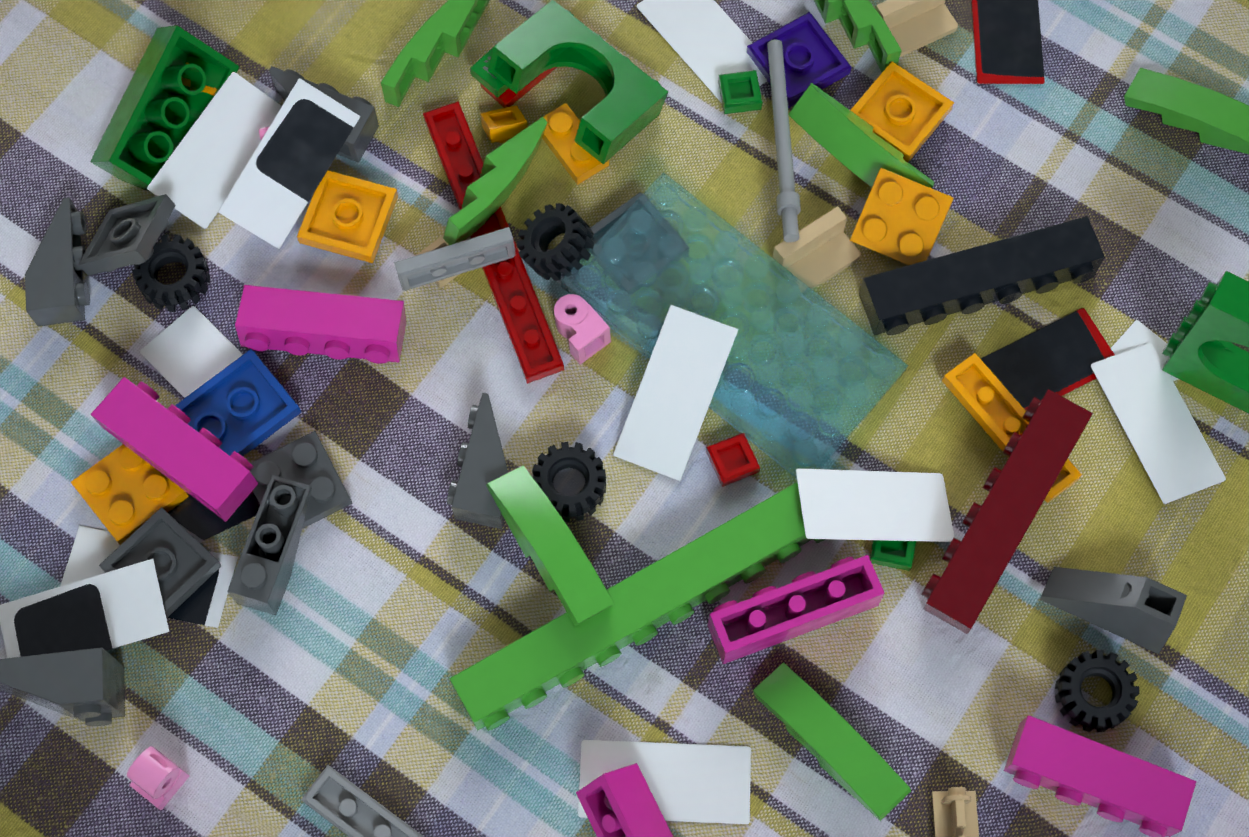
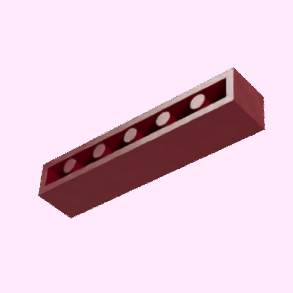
(1007, 510)

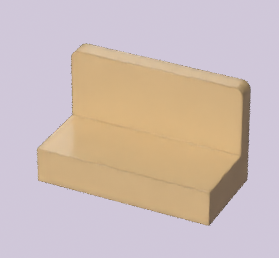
(917, 22)
(820, 251)

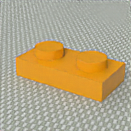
(560, 138)

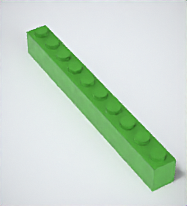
(643, 603)

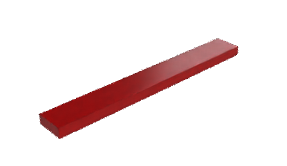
(508, 278)

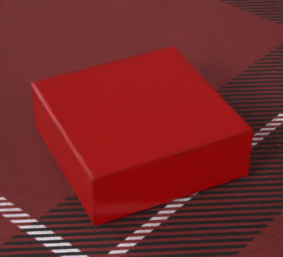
(732, 459)

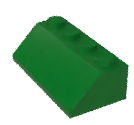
(158, 107)

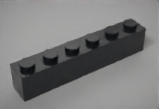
(981, 276)

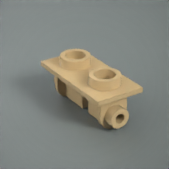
(955, 813)

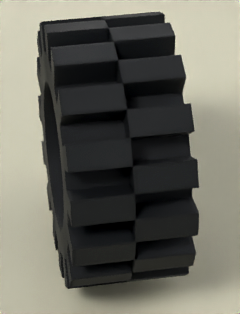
(547, 227)
(178, 292)
(577, 459)
(1114, 673)

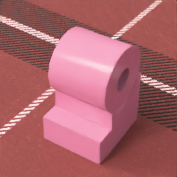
(582, 327)
(156, 777)

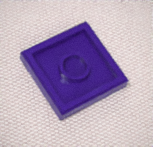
(807, 57)

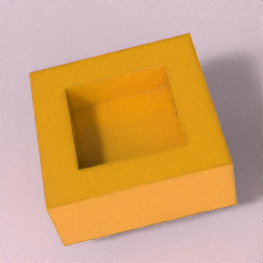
(503, 123)

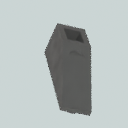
(363, 130)
(53, 278)
(481, 463)
(271, 546)
(1118, 603)

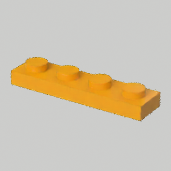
(997, 411)

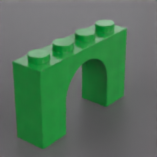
(560, 40)
(1202, 344)

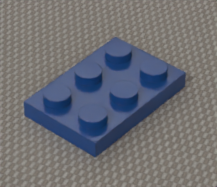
(240, 405)

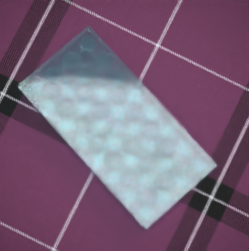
(797, 365)

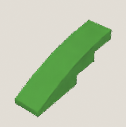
(863, 27)
(441, 34)
(1192, 107)
(850, 138)
(499, 177)
(550, 544)
(832, 741)

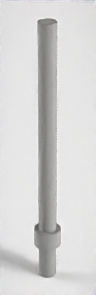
(788, 200)

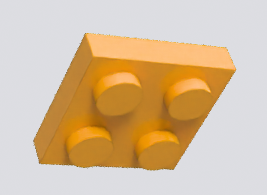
(902, 109)
(348, 216)
(901, 218)
(126, 492)

